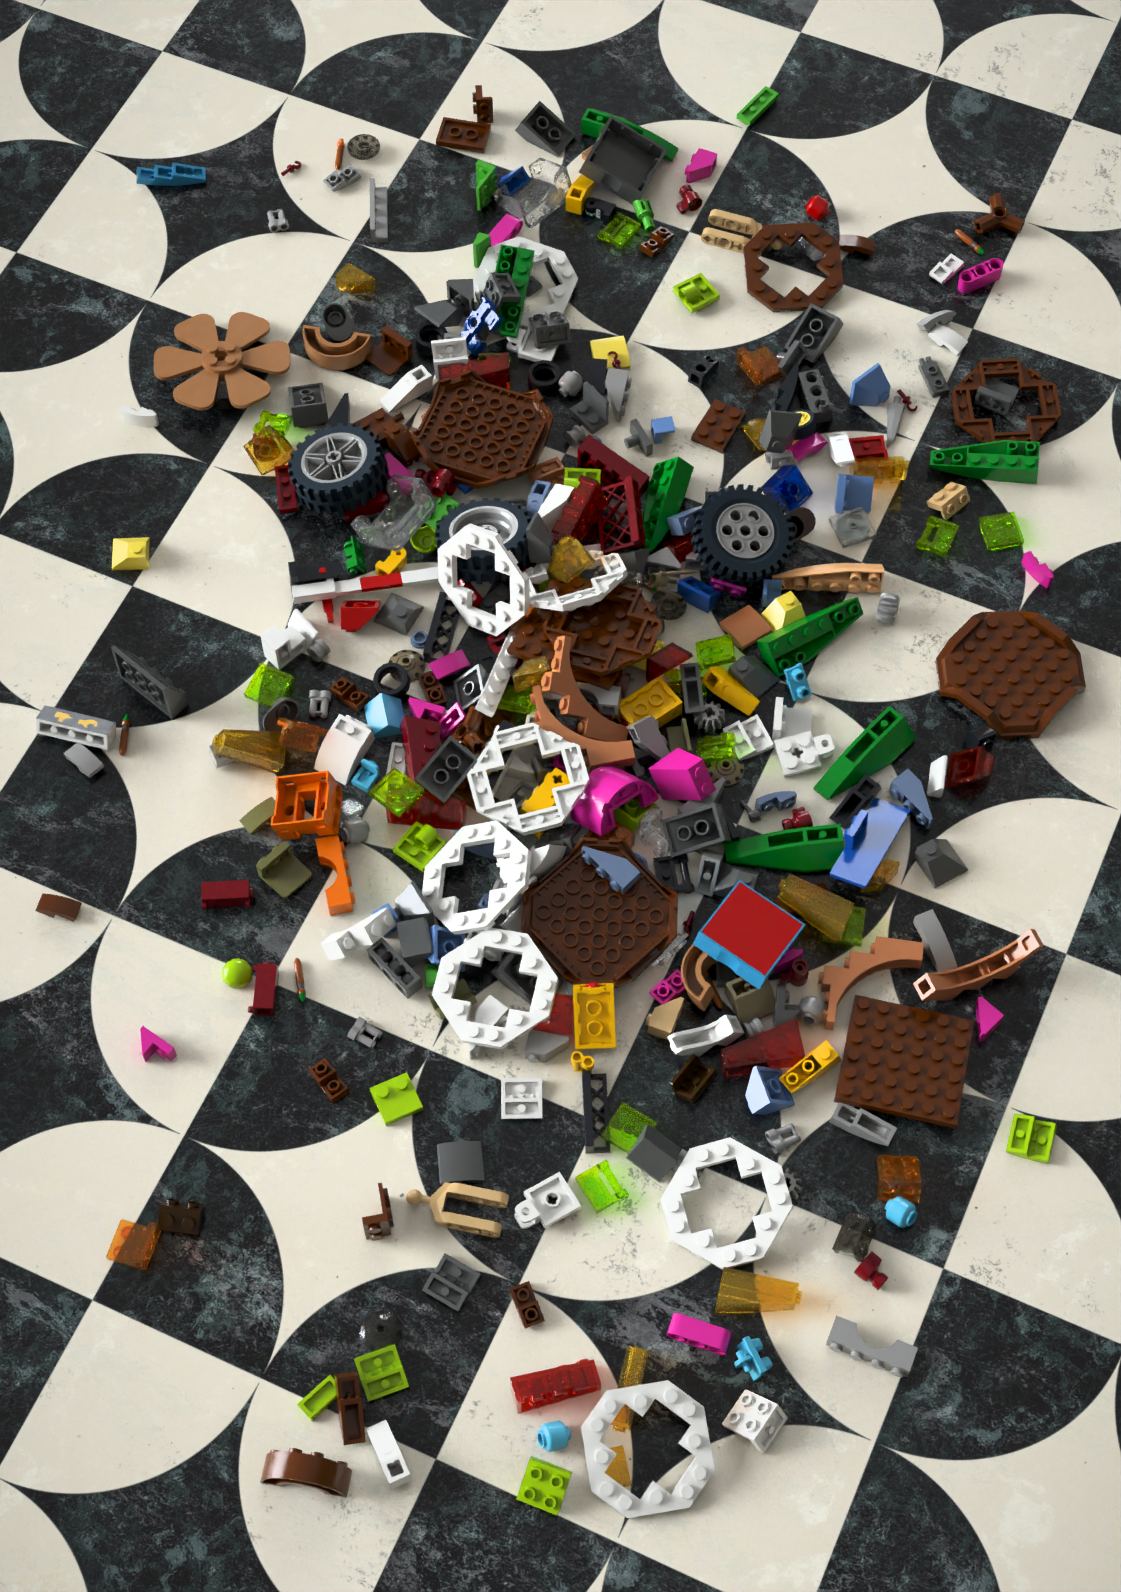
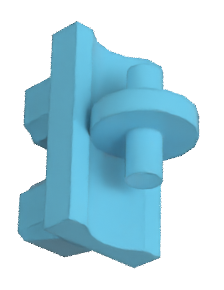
(797, 682)
(750, 1359)

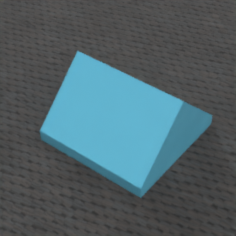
(384, 715)

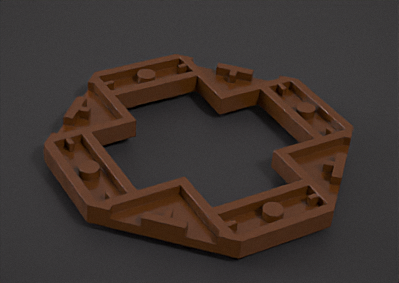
(790, 234)
(1028, 380)
(620, 655)

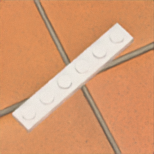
(497, 679)

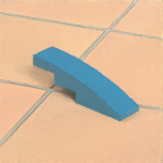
(171, 176)

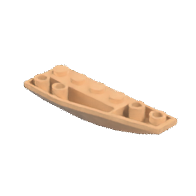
(834, 577)

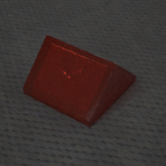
(680, 546)
(665, 660)

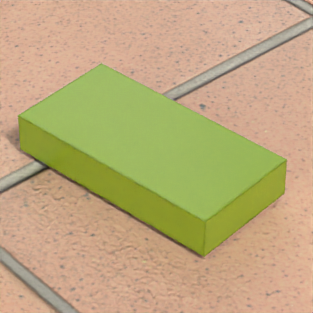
(319, 1398)

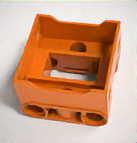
(290, 805)

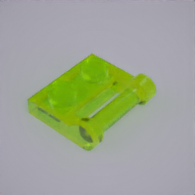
(622, 233)
(280, 422)
(943, 538)
(596, 1190)

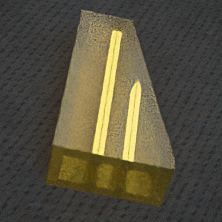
(251, 748)
(816, 905)
(754, 1293)
(631, 1375)

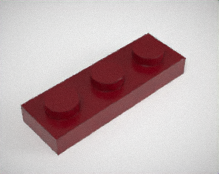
(285, 490)

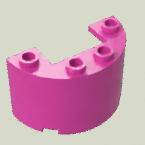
(606, 792)

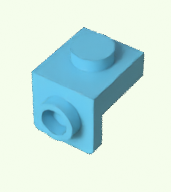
(366, 776)

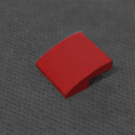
(868, 447)

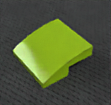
(1031, 1138)
(381, 1372)

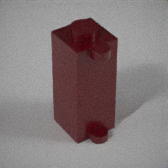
(374, 506)
(226, 894)
(265, 989)

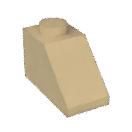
(664, 1018)

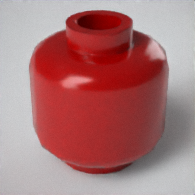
(817, 208)

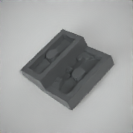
(460, 1162)
(451, 1282)

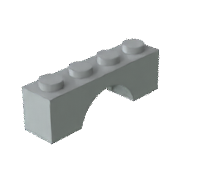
(606, 701)
(896, 1358)

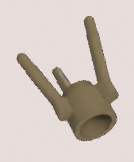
(661, 580)

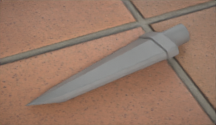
(894, 416)

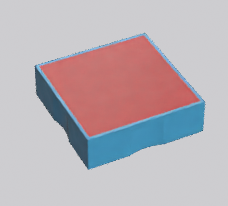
(749, 934)

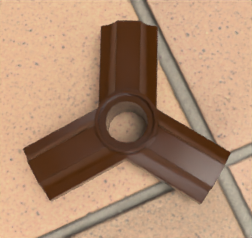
(998, 217)
(468, 733)

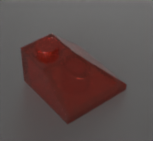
(969, 766)
(561, 1017)

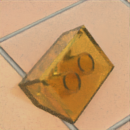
(881, 468)

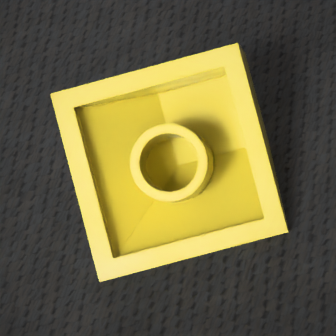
(130, 553)
(783, 611)

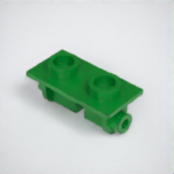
(357, 562)

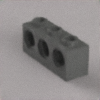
(812, 390)
(395, 968)

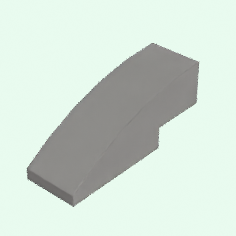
(935, 941)
(862, 1124)

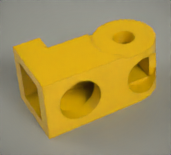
(392, 564)

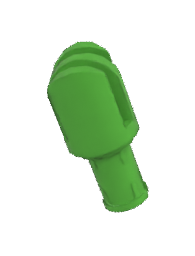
(644, 214)

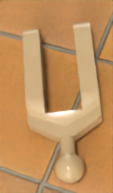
(741, 224)
(457, 1221)

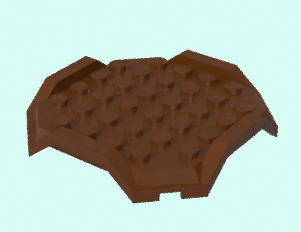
(482, 431)
(1011, 671)
(592, 929)

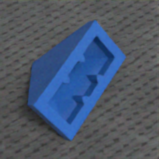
(515, 180)

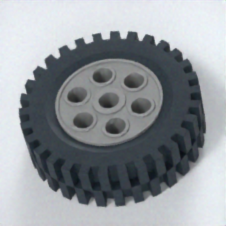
(716, 547)

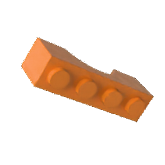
(330, 855)

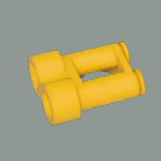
(581, 1062)

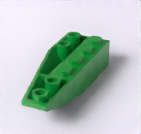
(595, 120)
(519, 265)
(991, 461)
(664, 498)
(807, 636)
(869, 753)
(791, 850)

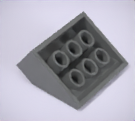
(149, 682)

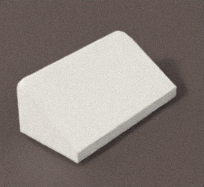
(304, 627)
(937, 777)

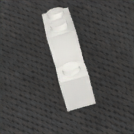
(362, 934)
(703, 1038)

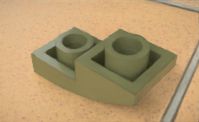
(259, 816)

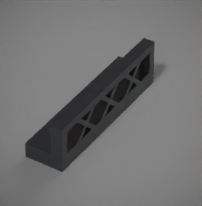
(436, 625)
(588, 1108)

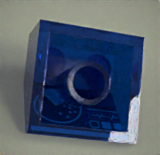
(788, 487)

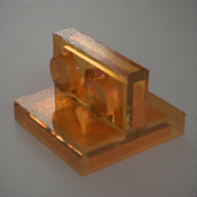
(300, 734)

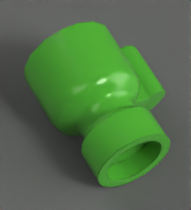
(430, 975)

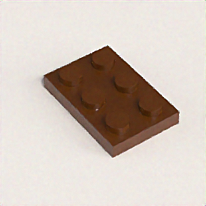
(463, 134)
(718, 426)

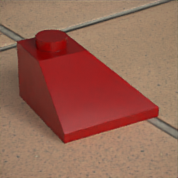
(357, 613)

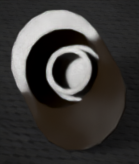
(803, 522)

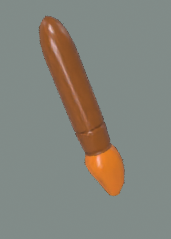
(339, 155)

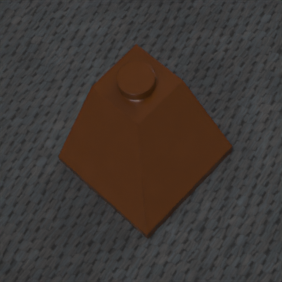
(401, 443)

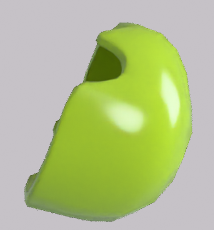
(424, 540)
(237, 973)

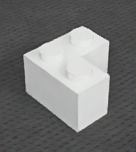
(282, 645)

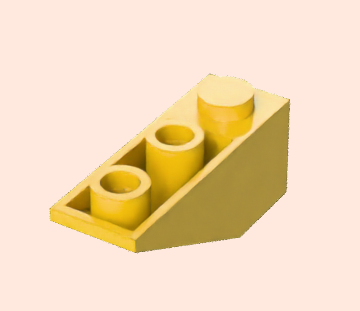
(578, 193)
(729, 689)
(810, 1067)

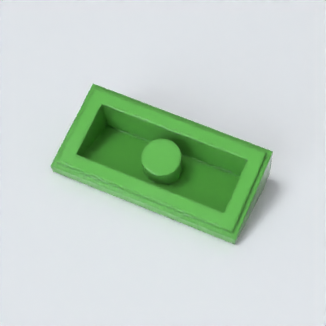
(480, 247)

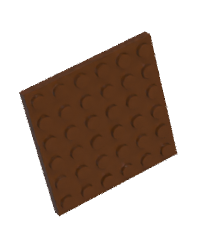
(595, 628)
(904, 1061)

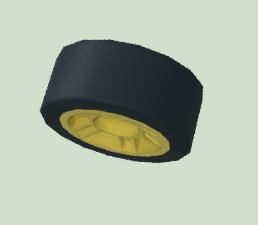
(806, 426)

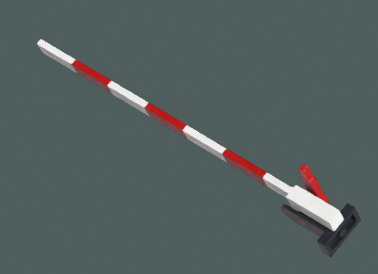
(326, 581)

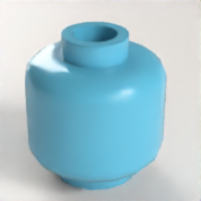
(901, 1211)
(553, 1436)

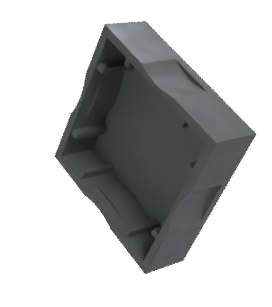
(623, 160)

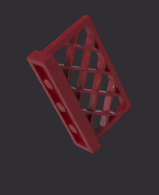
(634, 516)

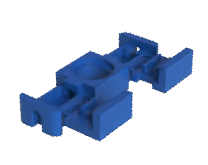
(484, 315)

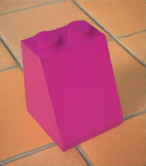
(682, 777)

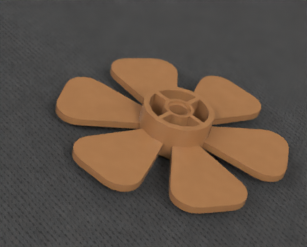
(222, 361)

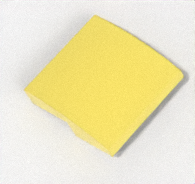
(602, 347)

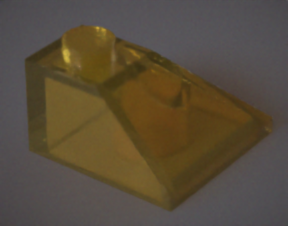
(268, 450)
(569, 559)

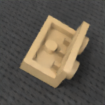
(949, 499)

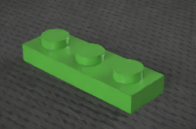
(757, 106)

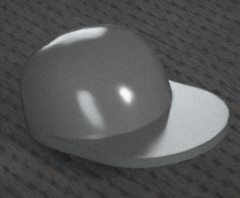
(337, 322)
(281, 707)

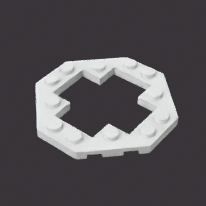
(559, 295)
(505, 563)
(602, 585)
(506, 811)
(499, 899)
(518, 1021)
(703, 1242)
(694, 1440)

